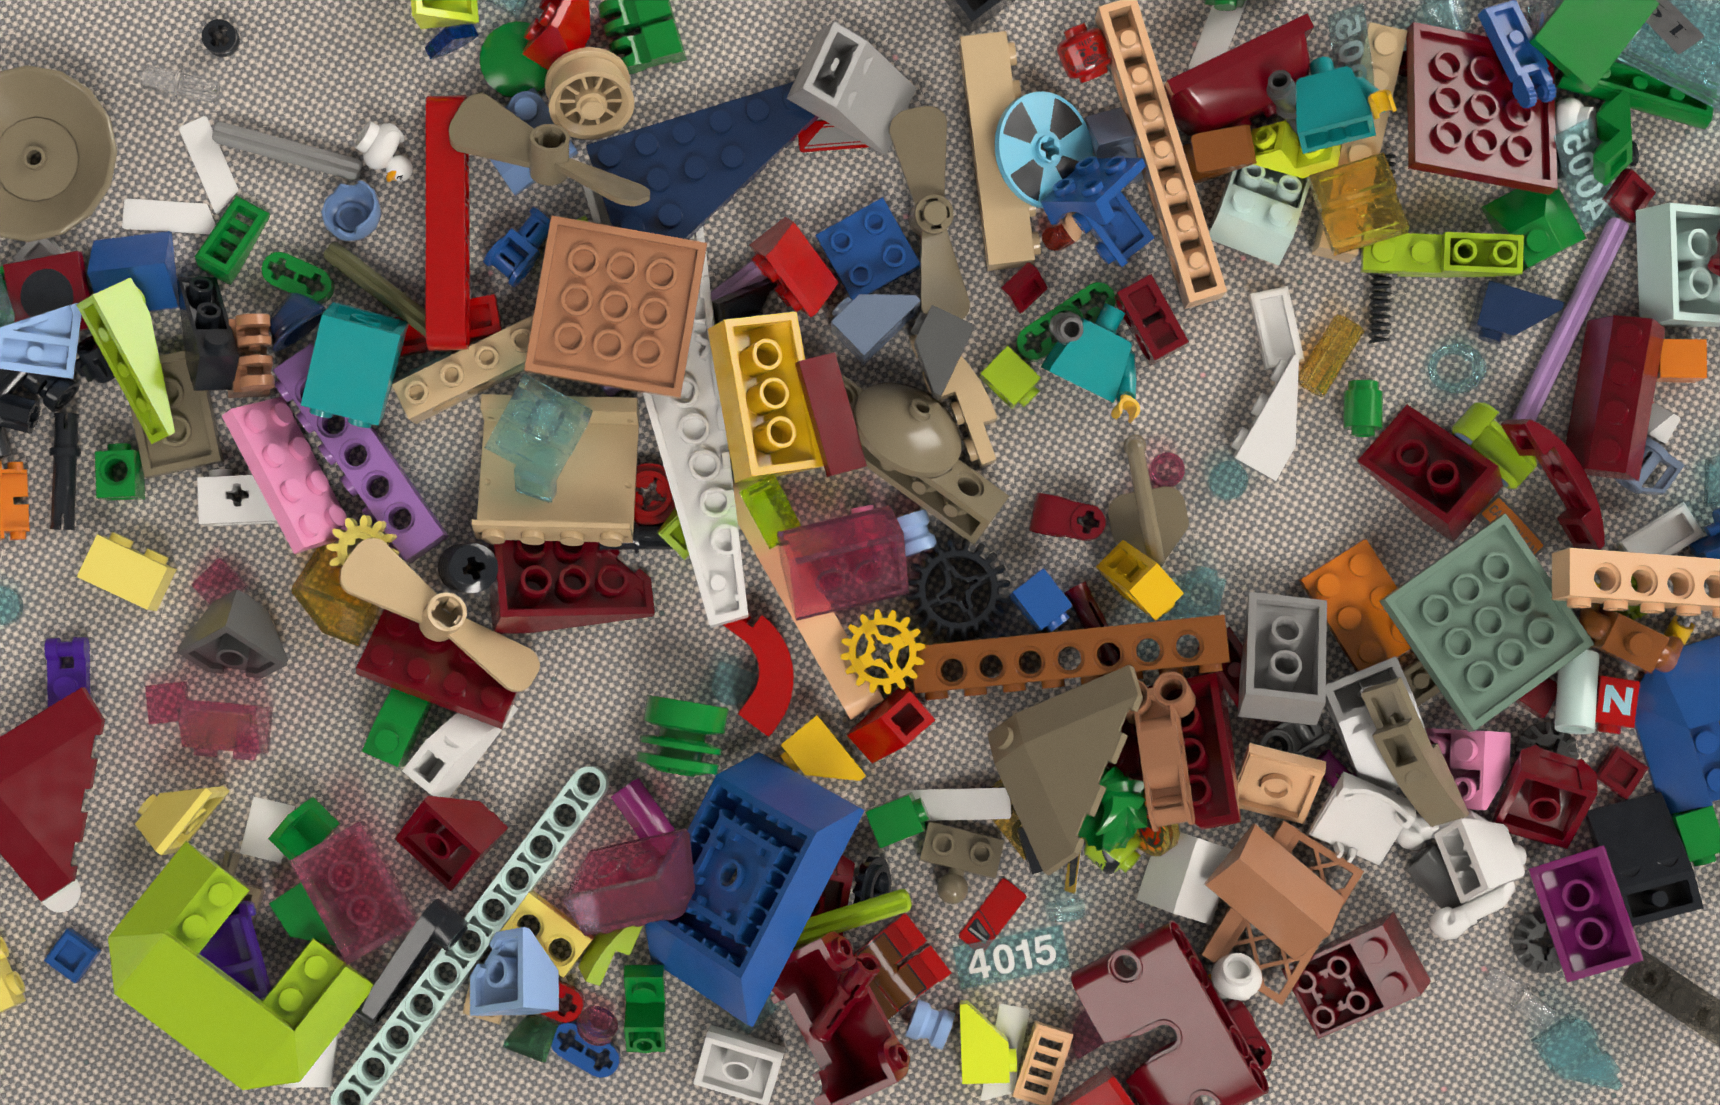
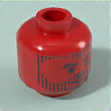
(1084, 53)

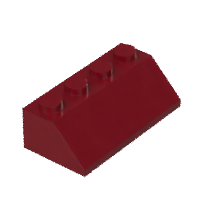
(1615, 395)

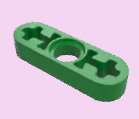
(1067, 306)

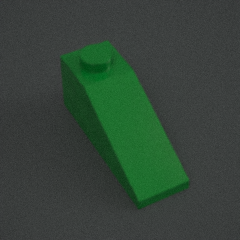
(397, 728)

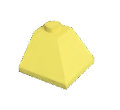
(177, 816)

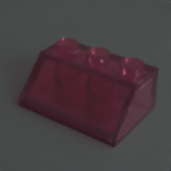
(844, 562)
(632, 883)
(355, 891)

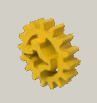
(899, 642)

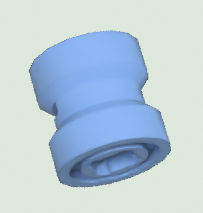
(916, 533)
(930, 1024)

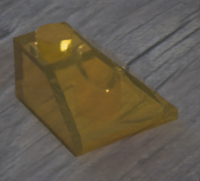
(328, 604)

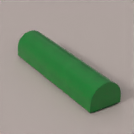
(1646, 95)

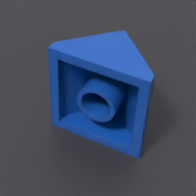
(145, 259)

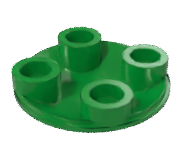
(504, 63)

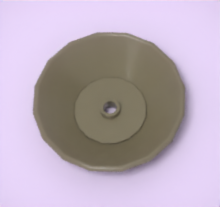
(77, 145)

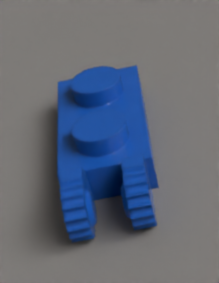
(1510, 39)

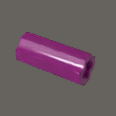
(641, 810)

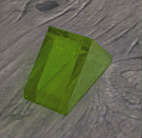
(769, 508)

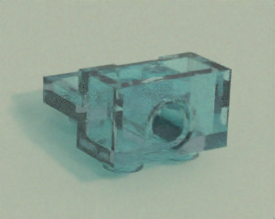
(539, 426)

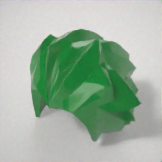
(1119, 812)

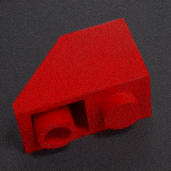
(891, 725)

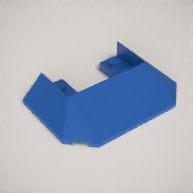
(1681, 727)

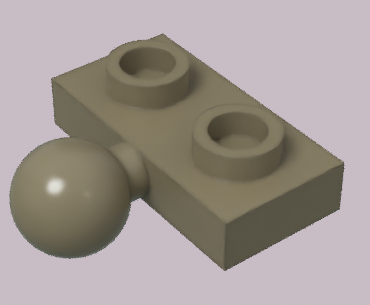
(961, 853)

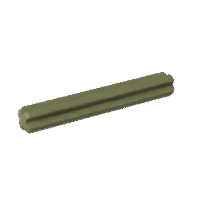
(376, 286)

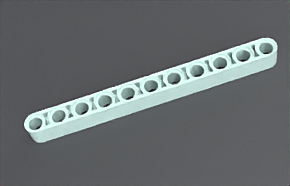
(463, 959)

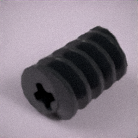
(478, 579)

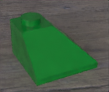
(1540, 217)

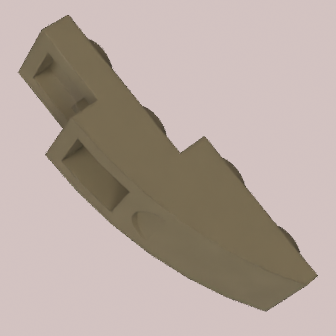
(1410, 756)

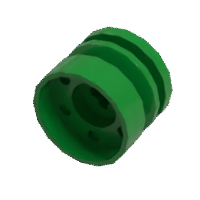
(682, 735)

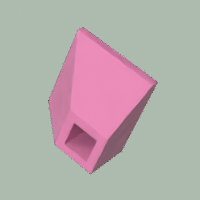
(1476, 761)

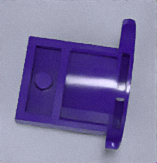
(237, 951)

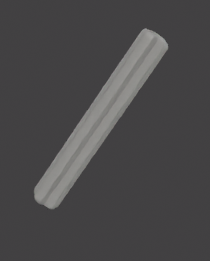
(287, 151)

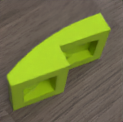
(602, 949)

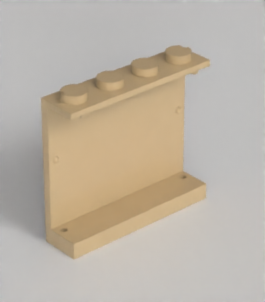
(592, 490)

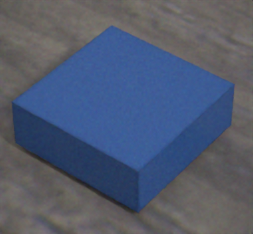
(72, 955)

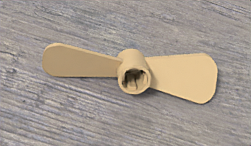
(385, 580)

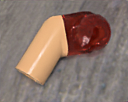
(1062, 234)

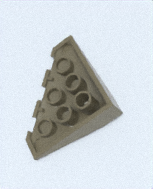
(1056, 758)

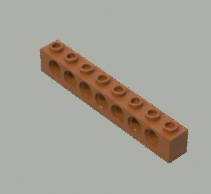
(1209, 631)

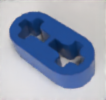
(580, 1057)

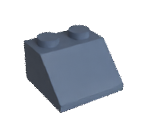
(871, 321)

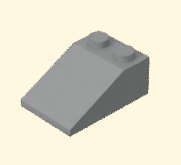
(1283, 659)

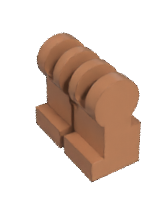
(254, 365)

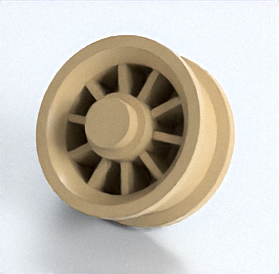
(589, 93)

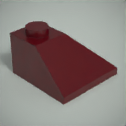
(450, 836)

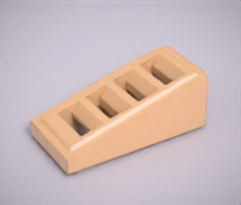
(1052, 1033)

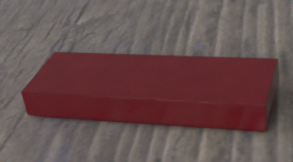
(830, 414)

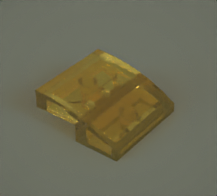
(1358, 204)

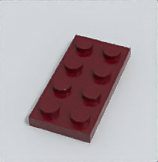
(432, 671)

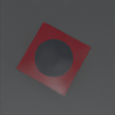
(46, 284)

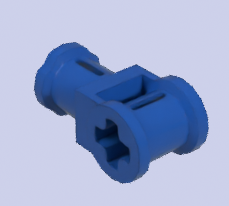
(519, 248)

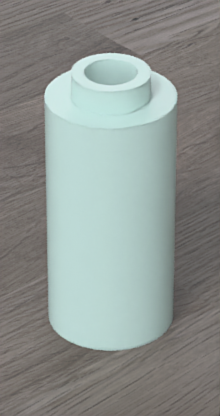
(1577, 694)

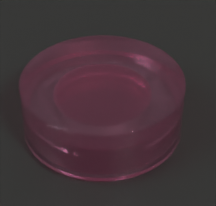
(597, 1026)

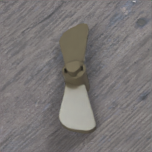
(493, 132)
(920, 146)

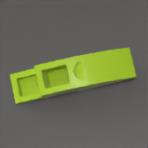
(1446, 255)

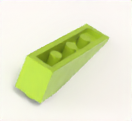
(128, 343)

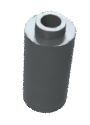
(1432, 875)

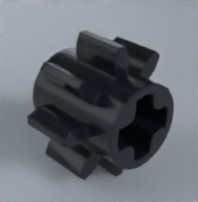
(92, 362)

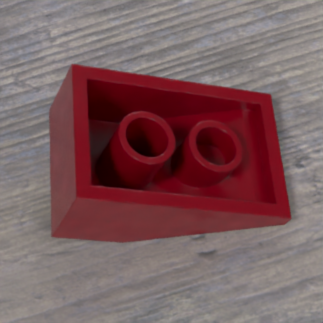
(1432, 472)

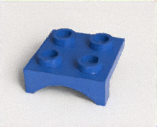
(1091, 188)
(868, 249)

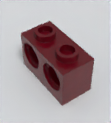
(1150, 320)

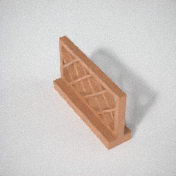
(1233, 924)

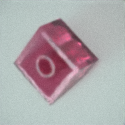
(225, 727)

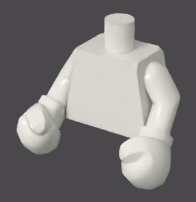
(1480, 864)

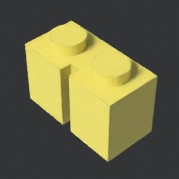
(127, 572)

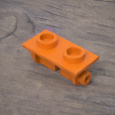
(13, 518)

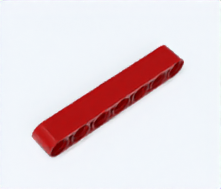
(446, 231)

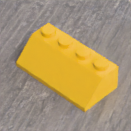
(763, 396)

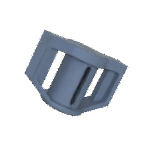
(1655, 454)

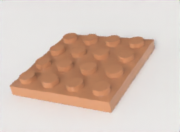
(615, 307)

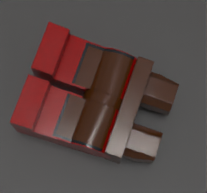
(902, 984)

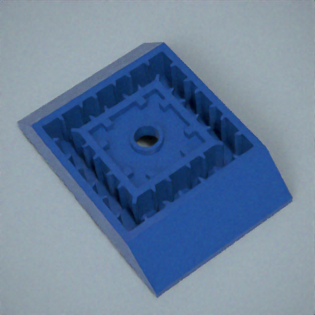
(785, 845)

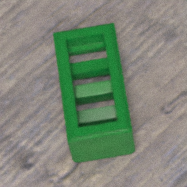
(236, 259)

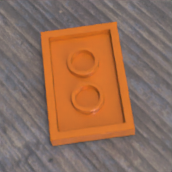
(1356, 618)

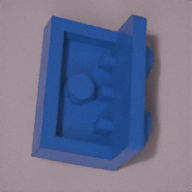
(1120, 236)

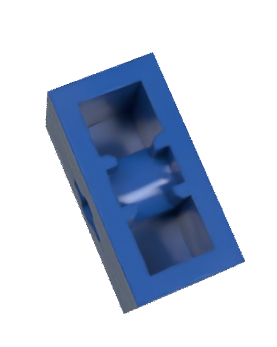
(1041, 602)

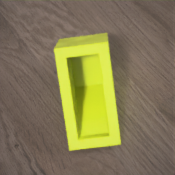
(983, 1049)

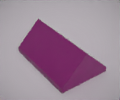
(1585, 914)

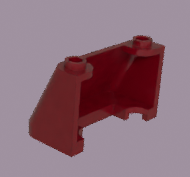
(864, 1048)

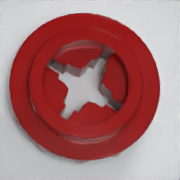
(657, 510)

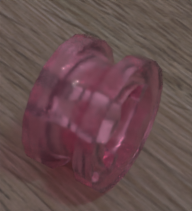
(1160, 460)

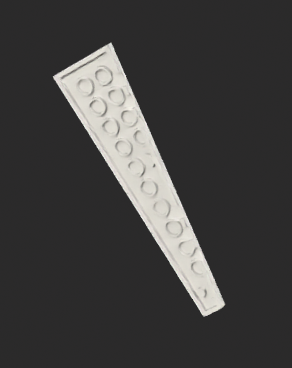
(698, 462)

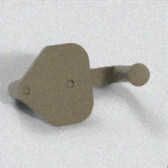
(1149, 516)

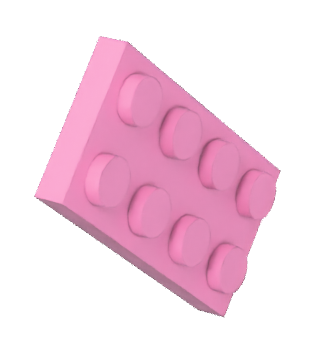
(286, 473)

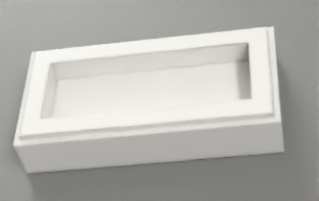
(1275, 326)
(1664, 534)

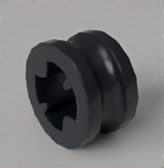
(220, 25)

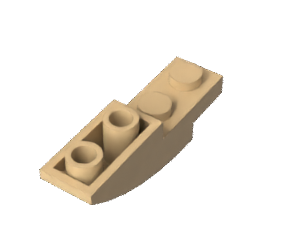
(970, 408)

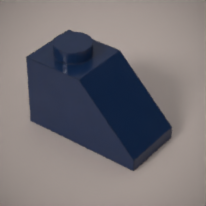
(1507, 311)

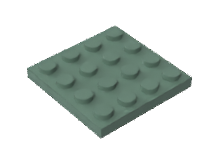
(1486, 623)

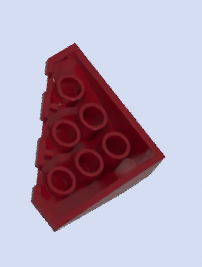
(564, 587)
(1207, 751)
(43, 789)

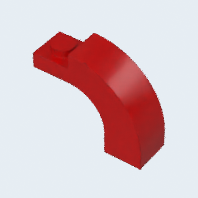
(776, 674)

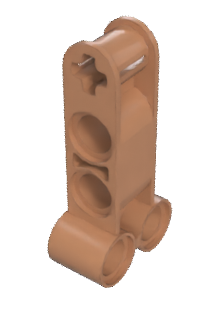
(1164, 750)

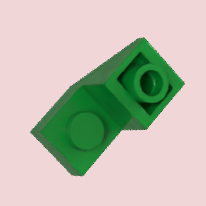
(1616, 133)
(645, 1008)

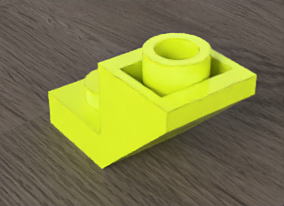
(1280, 150)

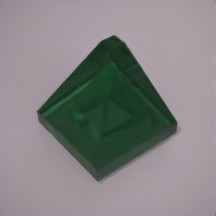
(532, 1037)

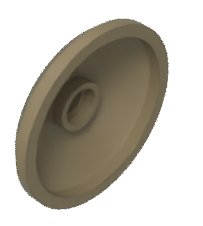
(907, 429)

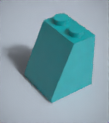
(353, 364)

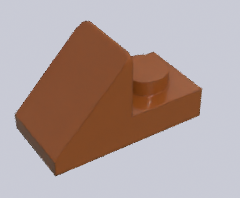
(1219, 152)

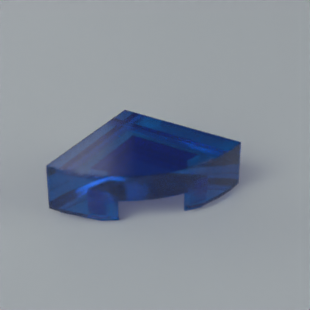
(450, 39)

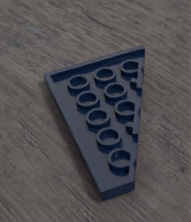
(698, 159)

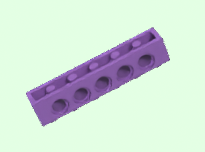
(425, 529)

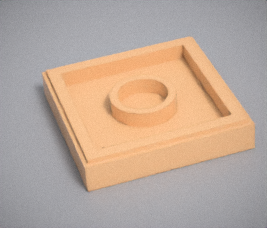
(1278, 782)

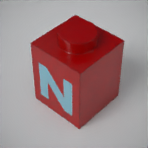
(1616, 704)

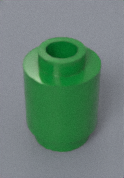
(1363, 408)

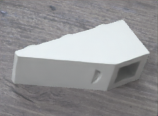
(1273, 431)
(451, 753)

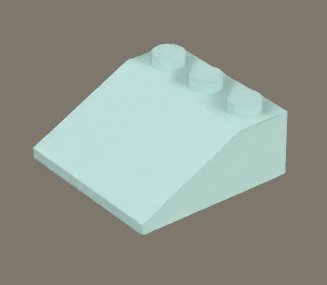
(1673, 264)

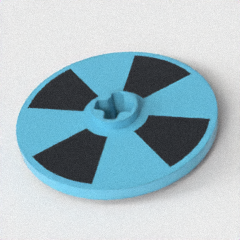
(1018, 139)

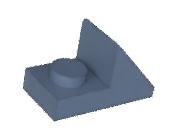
(1112, 136)

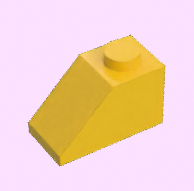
(819, 753)

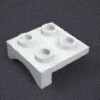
(1362, 819)

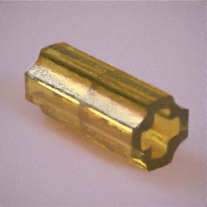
(1329, 355)

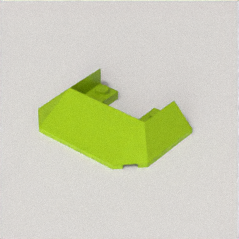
(206, 1010)

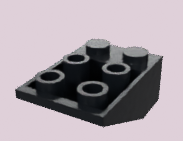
(1646, 857)

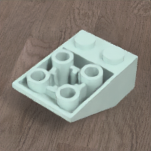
(1259, 212)

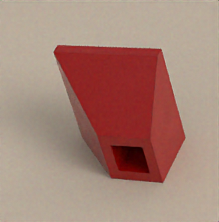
(558, 30)

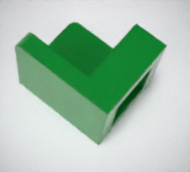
(303, 829)

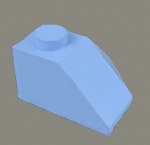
(514, 977)

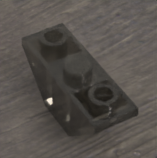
(1674, 996)

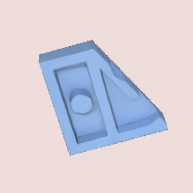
(42, 343)

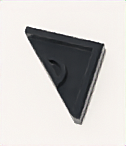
(743, 302)

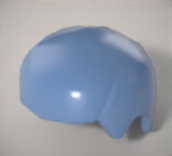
(351, 211)

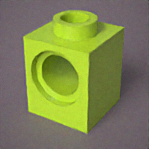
(1011, 379)

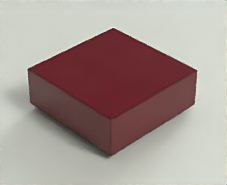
(1628, 194)
(1024, 288)
(1620, 772)

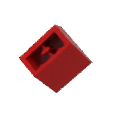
(793, 263)

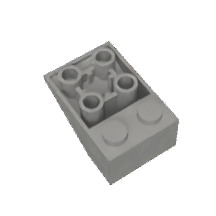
(851, 86)
(1355, 723)

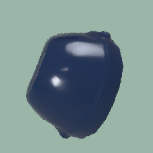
(294, 320)

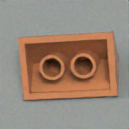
(1276, 893)

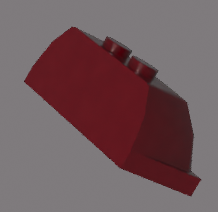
(1234, 84)

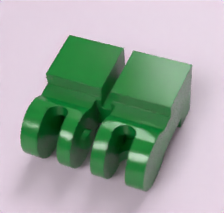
(659, 37)

